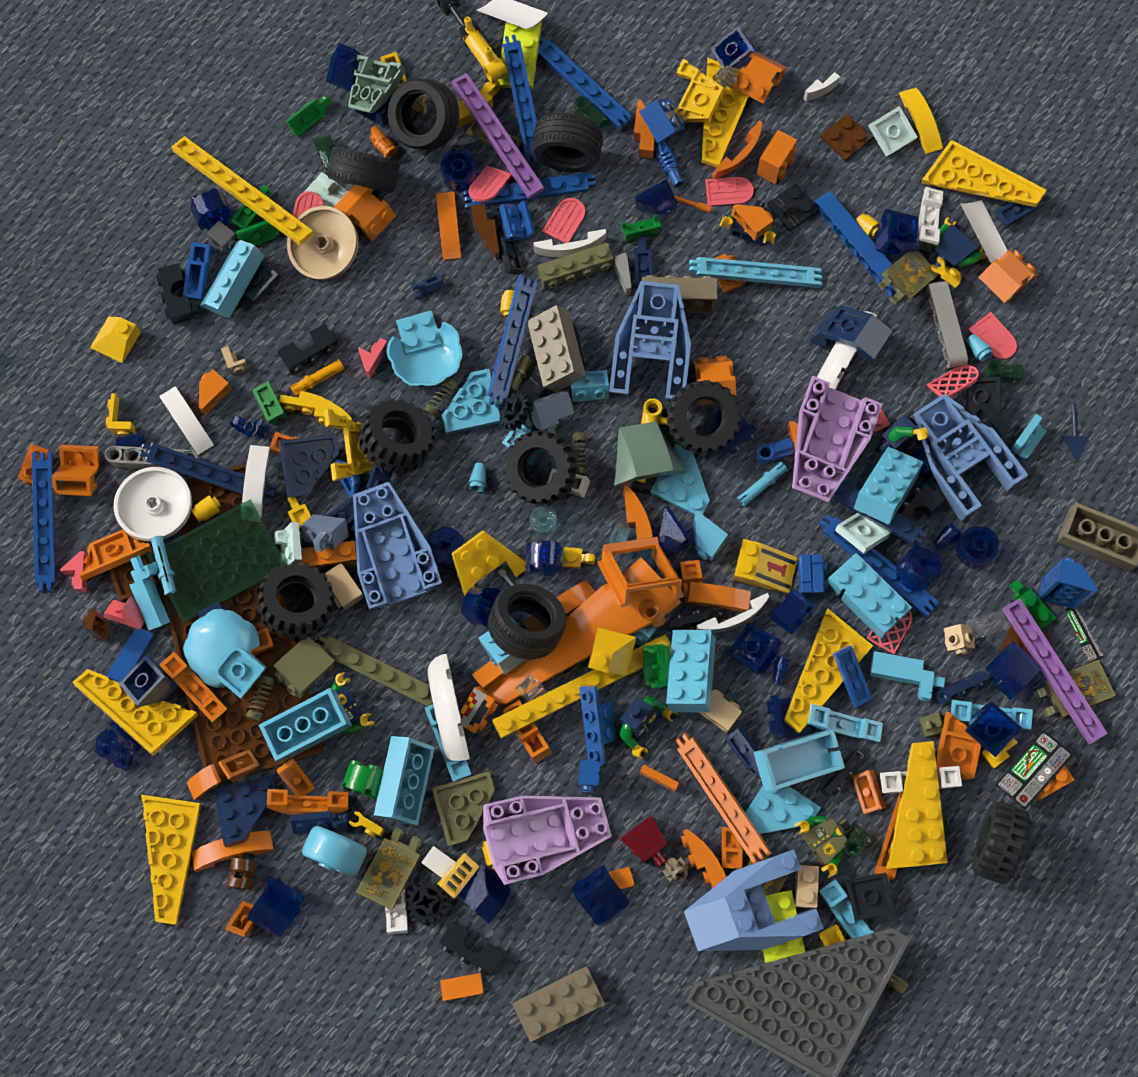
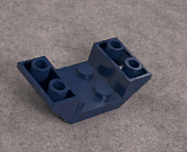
(854, 329)

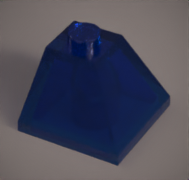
(733, 48)
(342, 67)
(657, 199)
(897, 233)
(672, 534)
(1012, 670)
(485, 893)

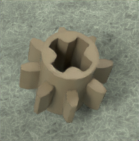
(726, 76)
(675, 869)

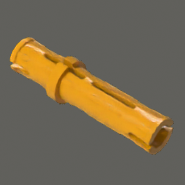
(316, 378)

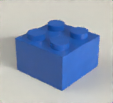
(662, 119)

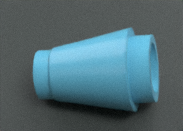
(980, 349)
(478, 478)

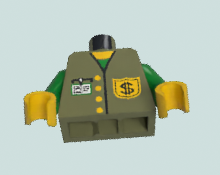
(825, 840)

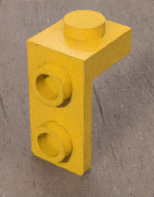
(112, 424)

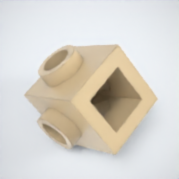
(959, 639)

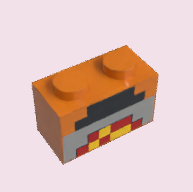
(477, 709)

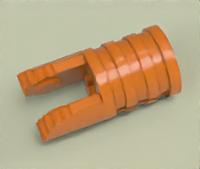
(382, 143)

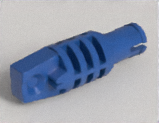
(669, 163)

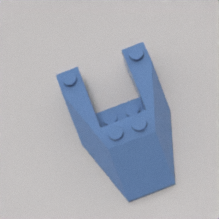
(653, 330)
(959, 443)
(738, 914)

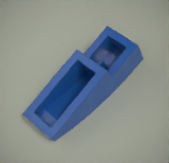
(197, 270)

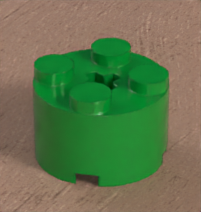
(363, 779)

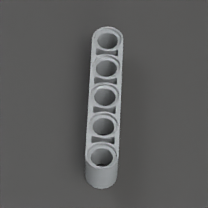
(947, 322)
(126, 453)

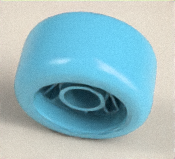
(334, 851)

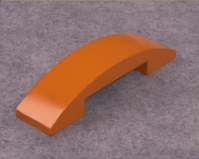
(727, 165)
(448, 226)
(570, 601)
(193, 687)
(297, 804)
(214, 852)

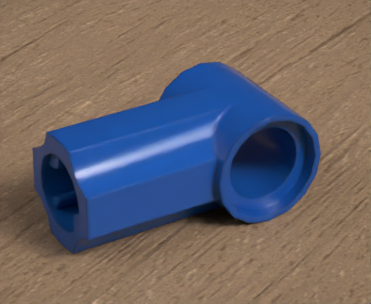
(776, 451)

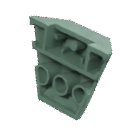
(374, 84)
(644, 454)

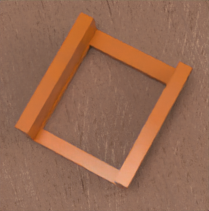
(617, 580)

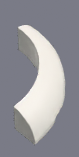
(836, 361)
(447, 709)

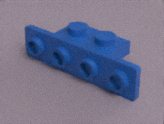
(597, 722)

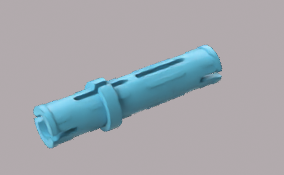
(769, 478)
(169, 588)

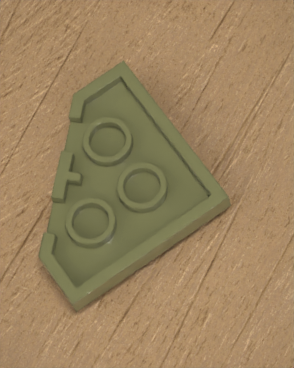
(462, 805)

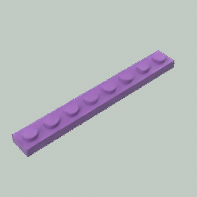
(497, 136)
(1054, 671)

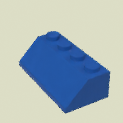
(1067, 584)

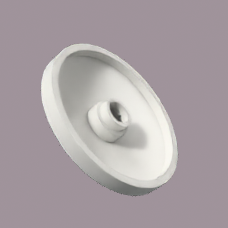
(152, 503)

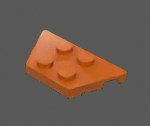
(112, 552)
(957, 748)

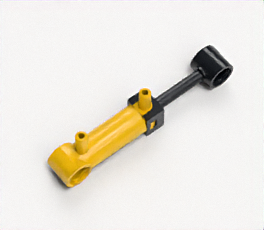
(472, 38)

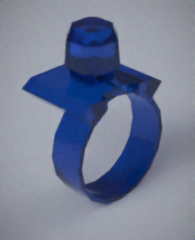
(248, 428)

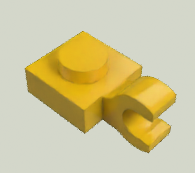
(949, 274)
(298, 513)
(573, 558)
(1003, 755)
(371, 828)

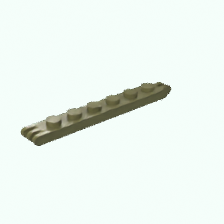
(377, 670)

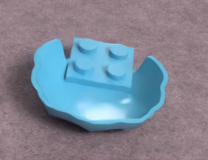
(424, 351)
(221, 651)

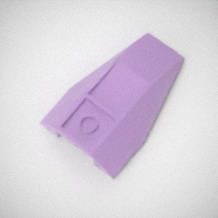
(830, 437)
(541, 832)

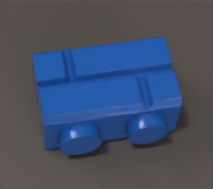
(811, 575)
(589, 776)

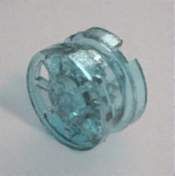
(543, 520)
(623, 533)

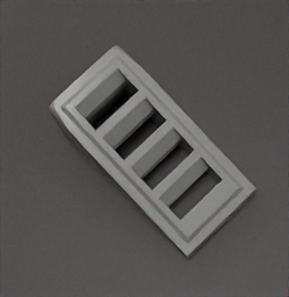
(621, 268)

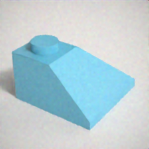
(708, 537)

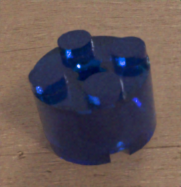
(458, 169)
(210, 208)
(974, 536)
(445, 537)
(544, 558)
(919, 568)
(478, 604)
(792, 611)

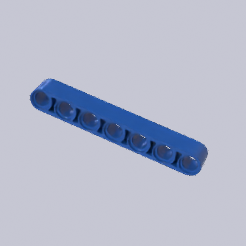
(853, 237)

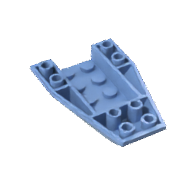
(390, 549)

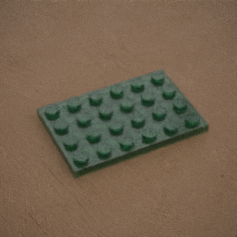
(219, 559)

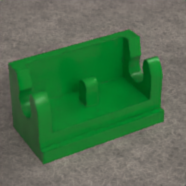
(644, 228)
(269, 403)
(656, 665)

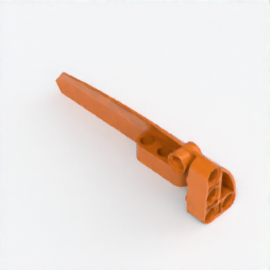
(582, 624)

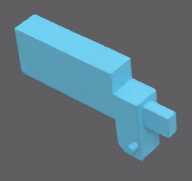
(147, 594)
(907, 671)

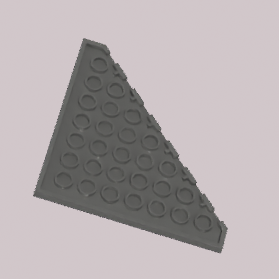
(806, 1003)

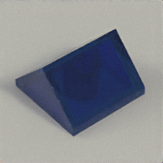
(992, 728)

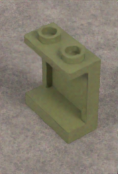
(302, 667)

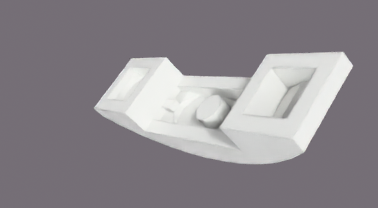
(929, 216)
(547, 249)
(186, 420)
(255, 476)
(755, 606)
(947, 778)

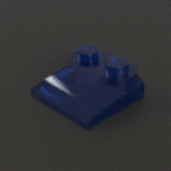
(754, 648)

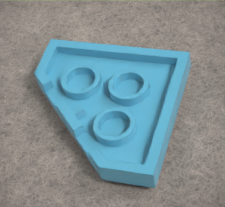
(471, 405)
(683, 489)
(779, 809)

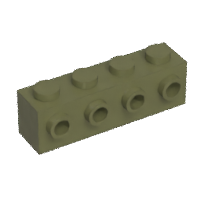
(575, 266)

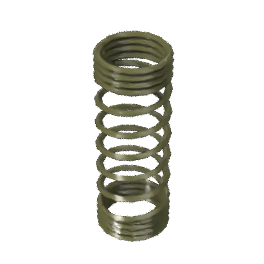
(447, 382)
(580, 436)
(254, 714)

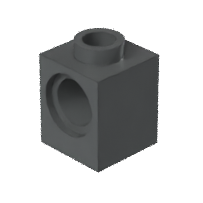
(222, 237)

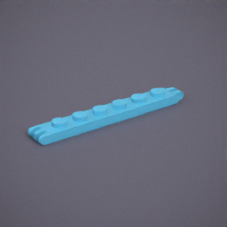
(757, 272)

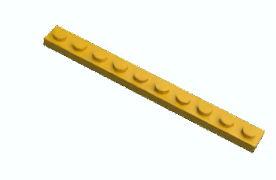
(242, 191)
(566, 694)

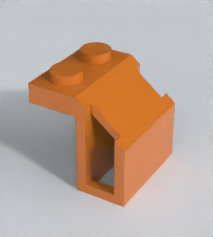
(759, 77)
(366, 211)
(1008, 275)
(716, 370)
(76, 470)

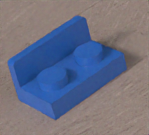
(517, 221)

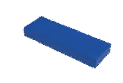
(131, 654)
(852, 676)

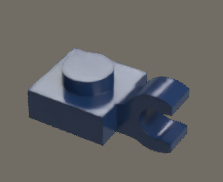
(429, 284)

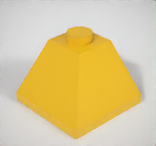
(116, 338)
(611, 652)

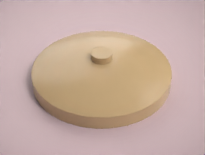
(331, 246)

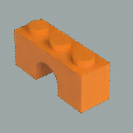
(343, 553)

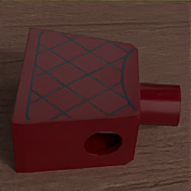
(646, 842)

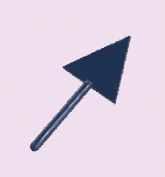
(1075, 443)

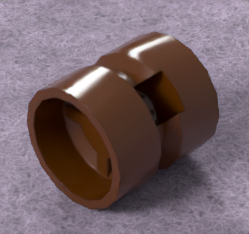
(245, 867)

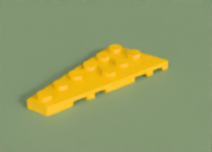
(724, 120)
(974, 174)
(821, 672)
(149, 725)
(919, 819)
(170, 842)

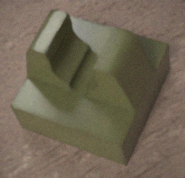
(931, 724)

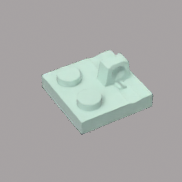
(892, 131)
(327, 189)
(862, 532)
(290, 543)

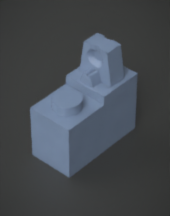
(551, 410)
(324, 531)

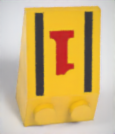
(764, 567)

